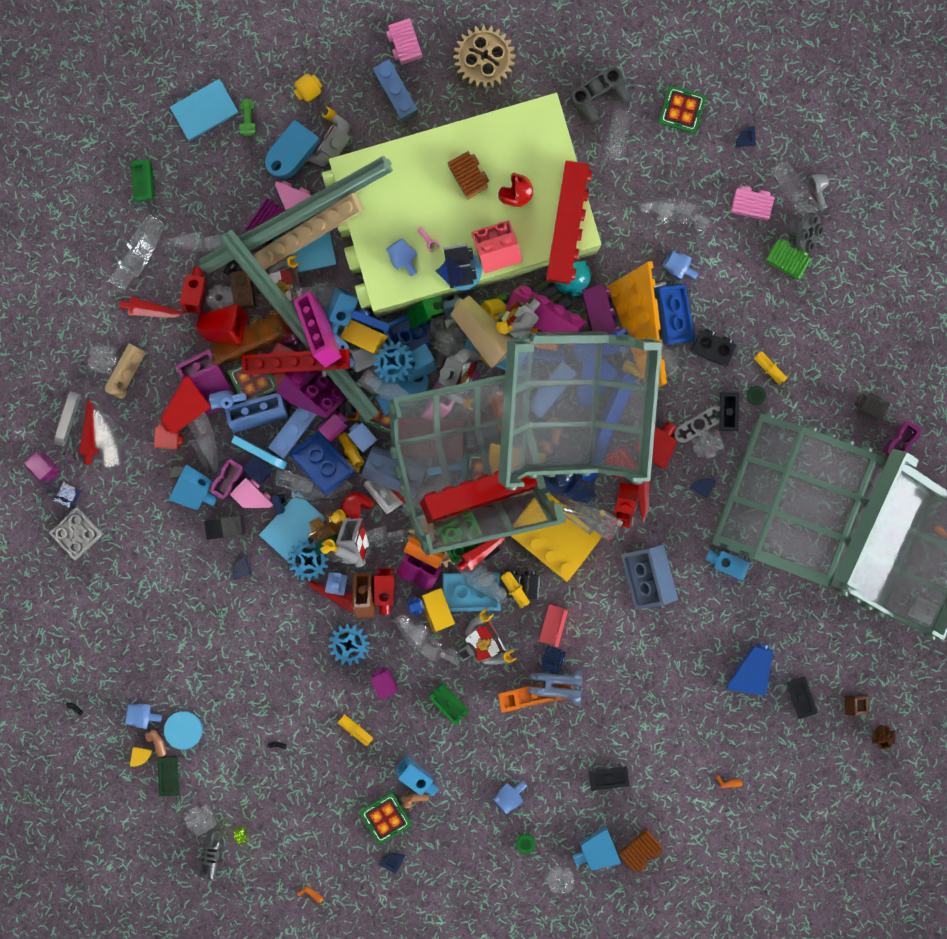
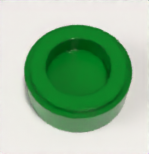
(525, 843)

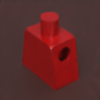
(192, 298)
(663, 444)
(384, 583)

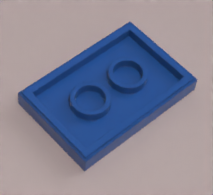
(674, 314)
(322, 462)

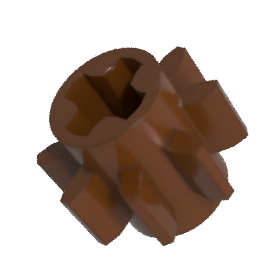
(883, 737)

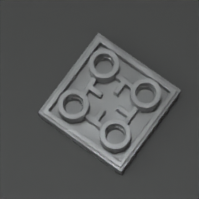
(76, 533)

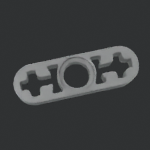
(67, 418)
(689, 436)

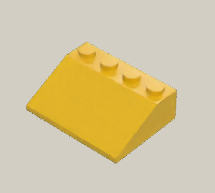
(560, 546)

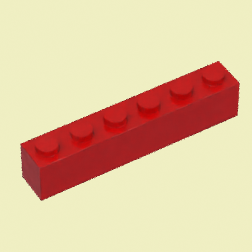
(567, 222)
(469, 496)

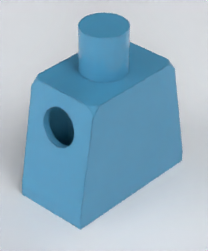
(343, 302)
(424, 363)
(192, 489)
(737, 569)
(410, 772)
(597, 851)

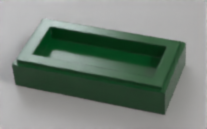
(168, 776)

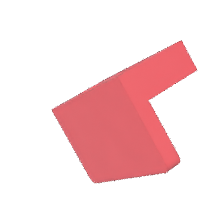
(553, 625)

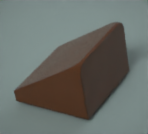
(856, 705)

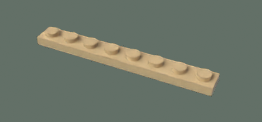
(309, 231)

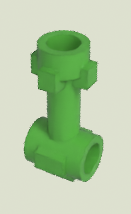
(247, 128)

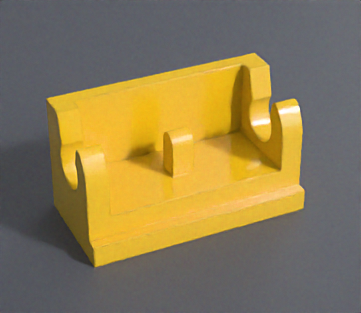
(363, 336)
(437, 610)

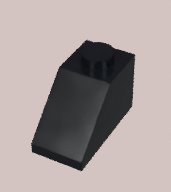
(224, 527)

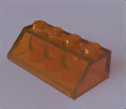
(255, 337)

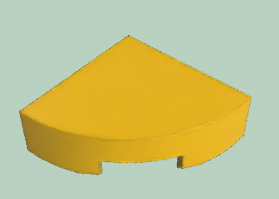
(139, 756)

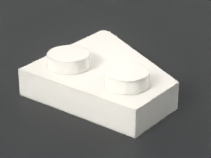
(384, 496)

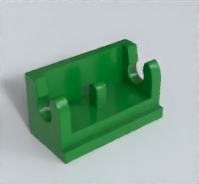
(142, 181)
(423, 311)
(448, 703)

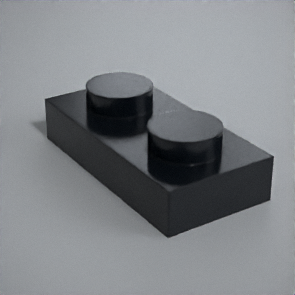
(801, 697)
(609, 778)

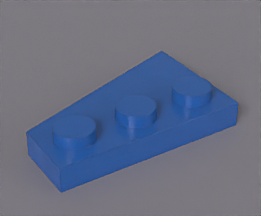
(364, 318)

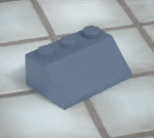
(380, 468)
(649, 577)

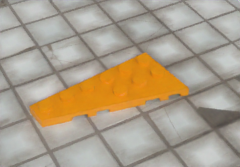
(638, 307)

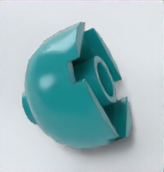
(581, 280)

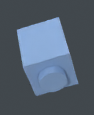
(362, 436)

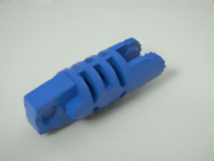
(415, 605)

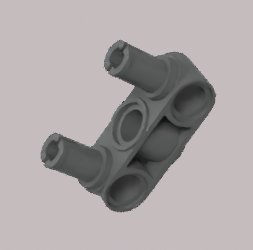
(598, 87)

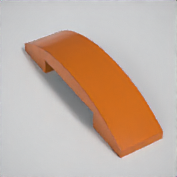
(519, 697)

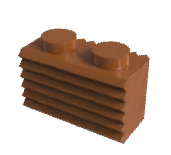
(468, 175)
(363, 595)
(640, 850)

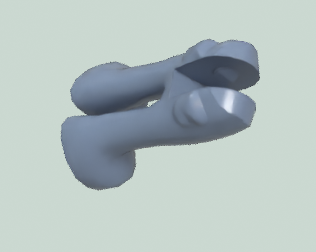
(548, 679)

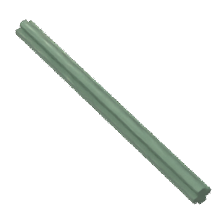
(301, 211)
(291, 317)

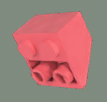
(497, 246)

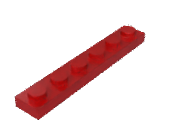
(290, 362)

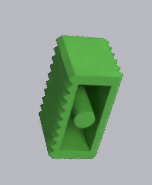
(788, 259)

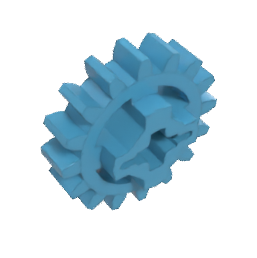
(402, 358)
(301, 566)
(346, 652)

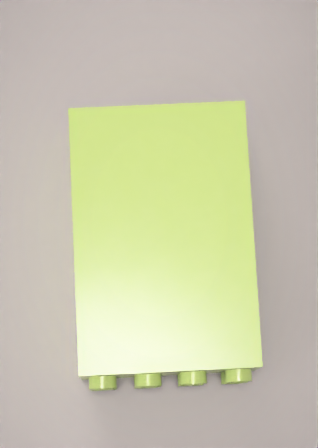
(425, 194)

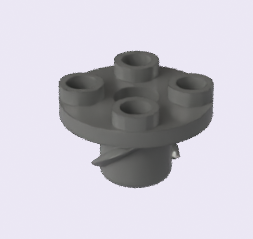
(806, 231)

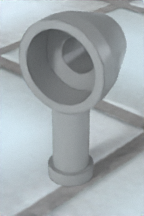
(821, 182)

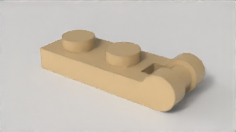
(124, 371)

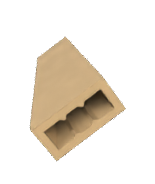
(481, 330)

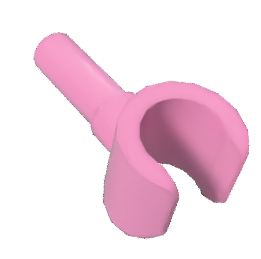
(427, 238)

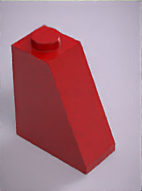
(223, 325)
(184, 406)

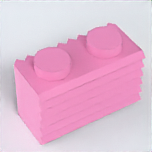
(405, 41)
(752, 203)

